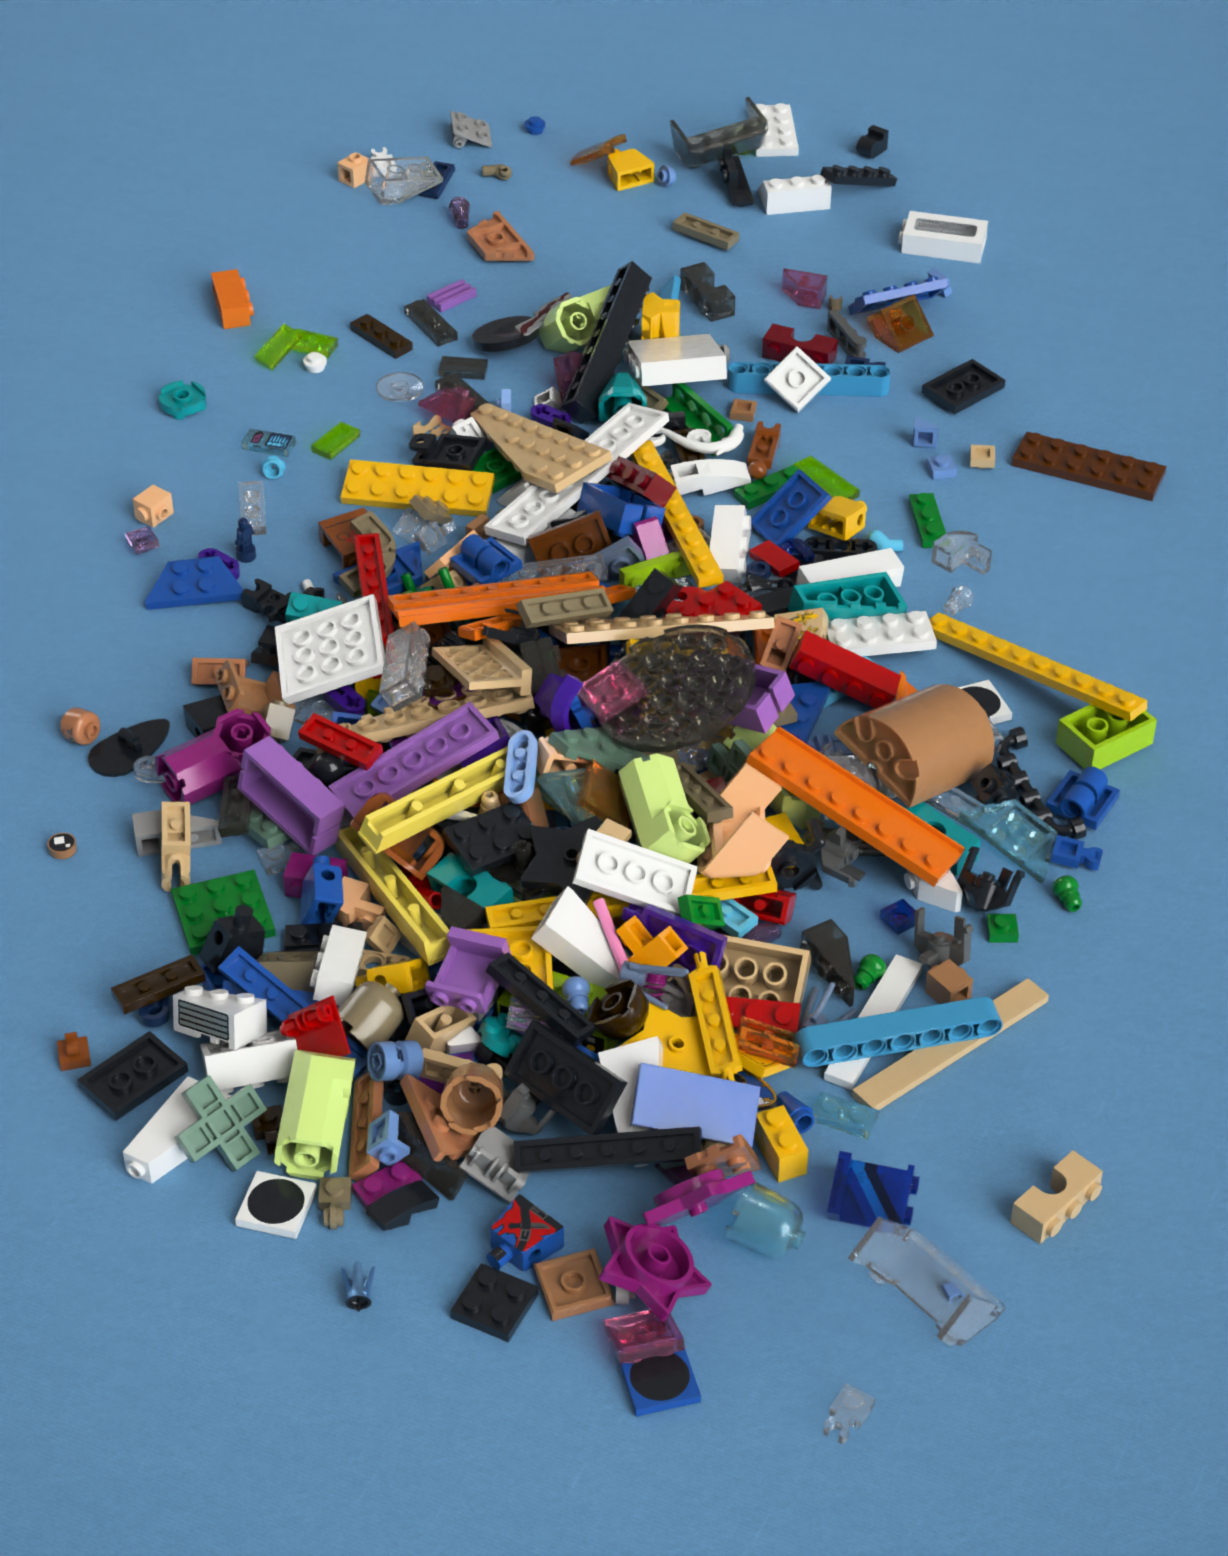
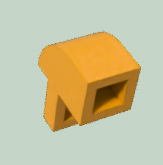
(649, 950)

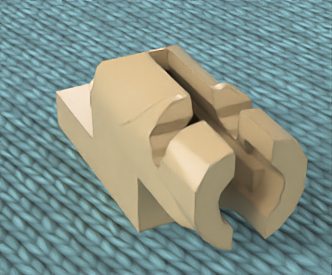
(175, 842)

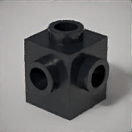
(999, 788)

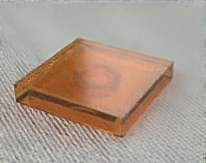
(603, 795)

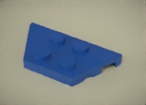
(407, 560)
(193, 584)
(808, 703)

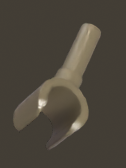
(835, 303)

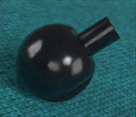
(330, 768)

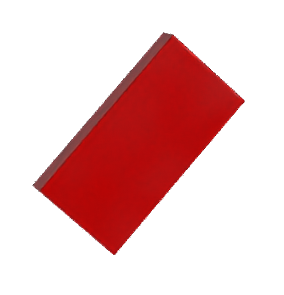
(780, 561)

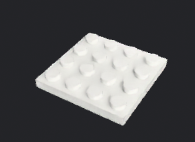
(330, 649)

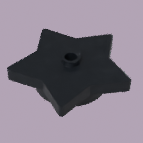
(556, 858)

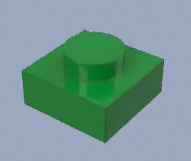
(1002, 928)

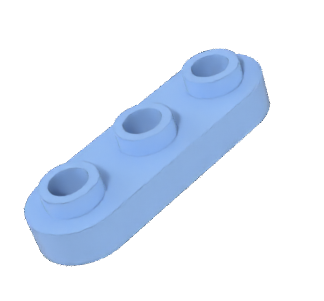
(521, 767)

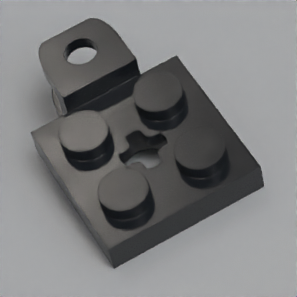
(448, 451)

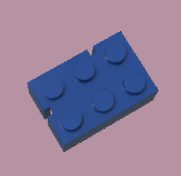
(618, 506)

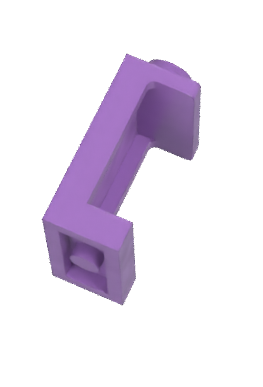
(463, 974)

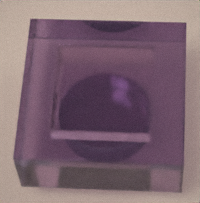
(142, 540)

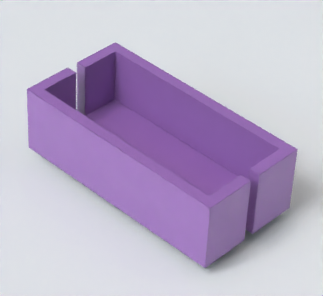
(770, 695)
(290, 796)

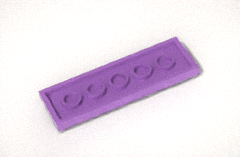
(418, 758)

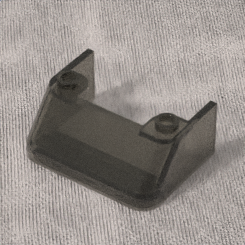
(708, 146)

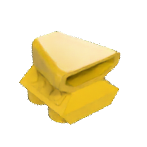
(660, 317)

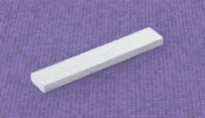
(886, 998)

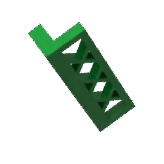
(697, 417)

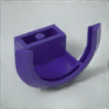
(556, 699)

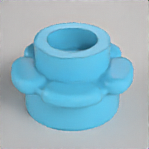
(270, 472)

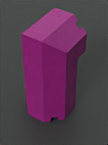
(202, 763)

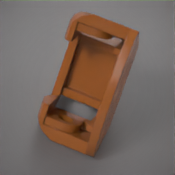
(403, 851)

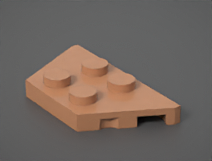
(499, 241)
(434, 1127)
(732, 1159)

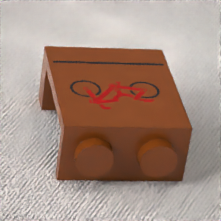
(337, 532)

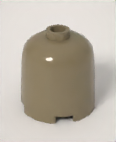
(371, 1013)

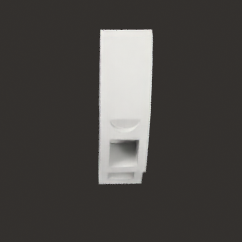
(709, 475)

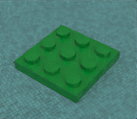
(208, 900)

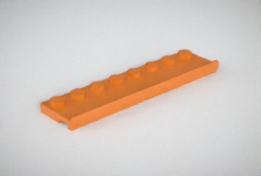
(482, 599)
(856, 806)

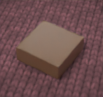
(743, 410)

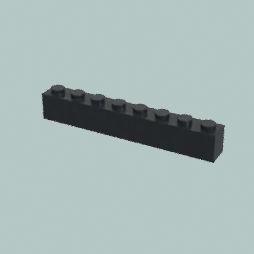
(606, 342)

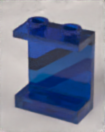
(871, 1191)

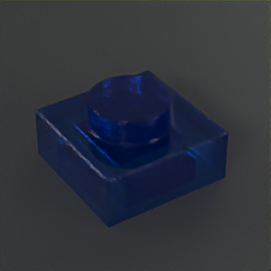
(898, 916)

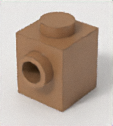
(948, 983)

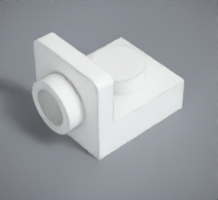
(466, 428)

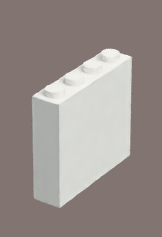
(676, 360)

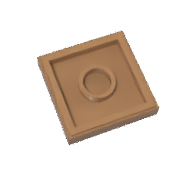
(572, 1284)

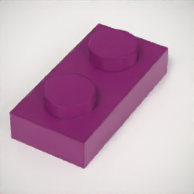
(383, 1182)

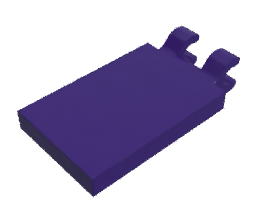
(693, 935)

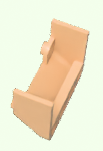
(747, 840)

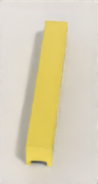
(433, 803)
(397, 895)

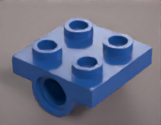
(485, 560)
(1084, 796)

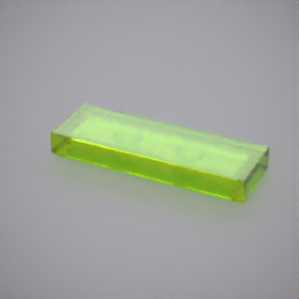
(827, 479)

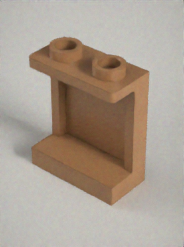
(247, 693)

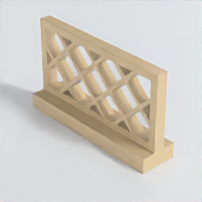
(486, 666)

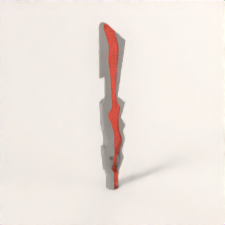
(535, 322)

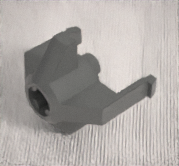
(839, 853)
(942, 946)
(518, 1111)

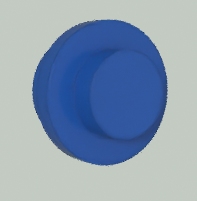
(534, 125)

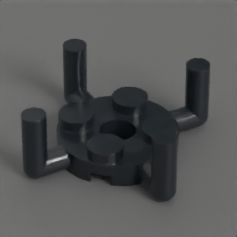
(802, 859)

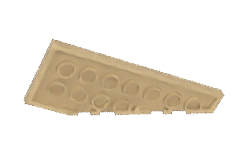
(538, 451)
(648, 625)
(419, 715)

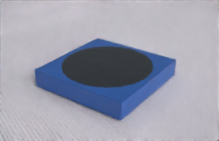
(661, 1383)

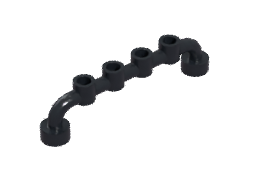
(1029, 796)

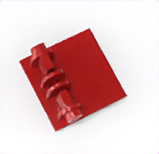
(317, 1028)

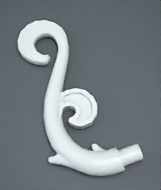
(694, 437)

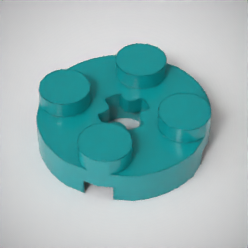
(182, 399)
(497, 1036)

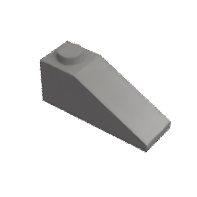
(148, 832)

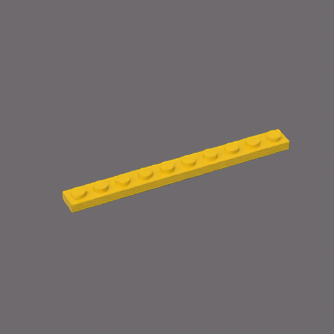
(681, 524)
(1038, 667)
(532, 911)

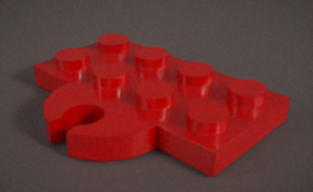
(717, 601)

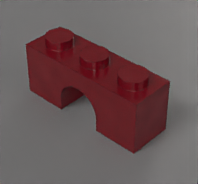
(780, 342)
(641, 481)

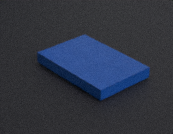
(790, 509)

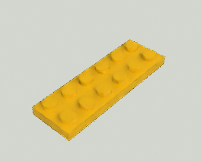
(395, 485)

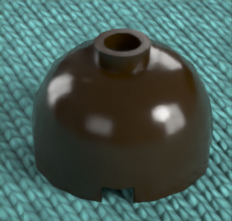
(620, 1011)

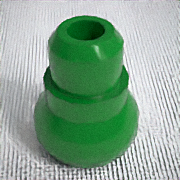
(1067, 891)
(870, 970)

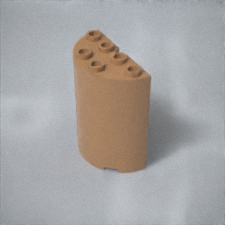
(923, 741)

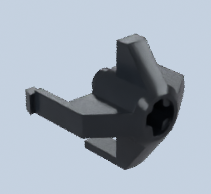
(515, 635)
(984, 890)

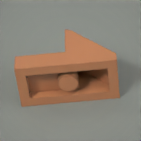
(781, 644)

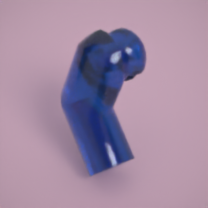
(797, 545)

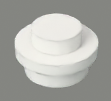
(314, 362)

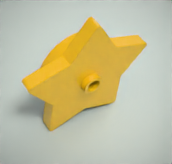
(680, 1040)

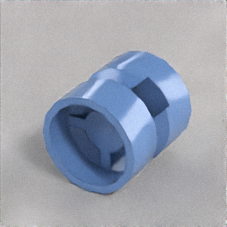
(394, 1060)

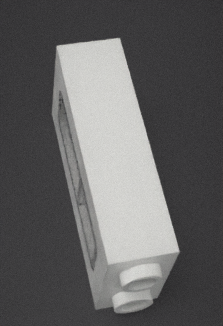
(943, 236)

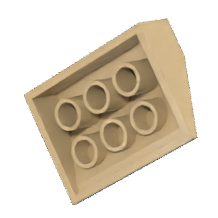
(764, 970)

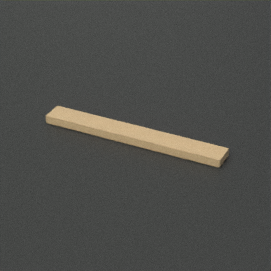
(928, 1061)

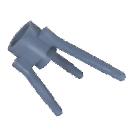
(639, 972)
(817, 1017)

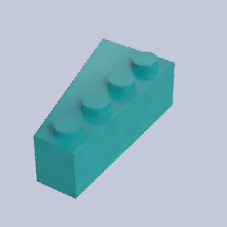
(850, 597)

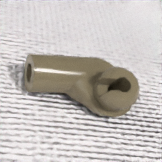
(500, 171)

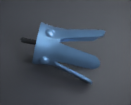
(358, 1294)

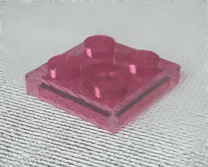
(611, 691)
(643, 1336)

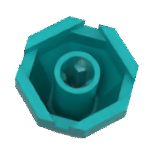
(618, 392)

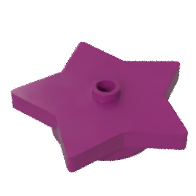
(695, 1196)
(651, 1265)

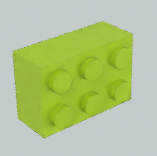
(1102, 738)

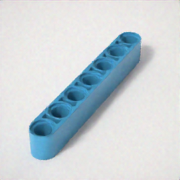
(845, 379)
(898, 1031)

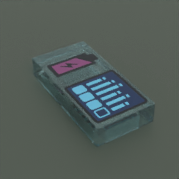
(268, 442)

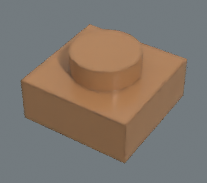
(478, 525)

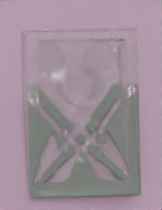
(400, 178)

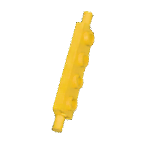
(714, 1019)

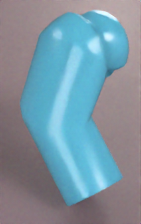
(884, 542)

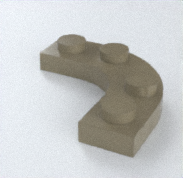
(369, 524)

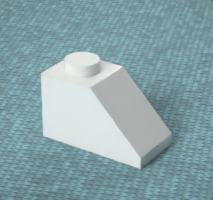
(945, 894)

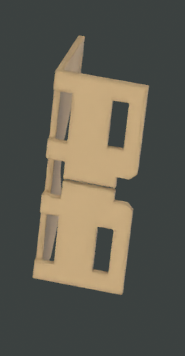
(435, 421)

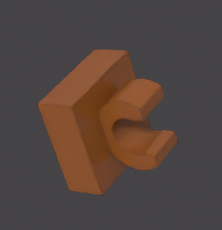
(73, 1052)

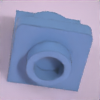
(384, 1141)

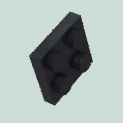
(494, 1302)

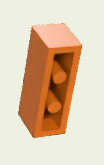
(232, 299)

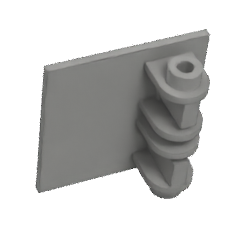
(468, 128)
(493, 1164)

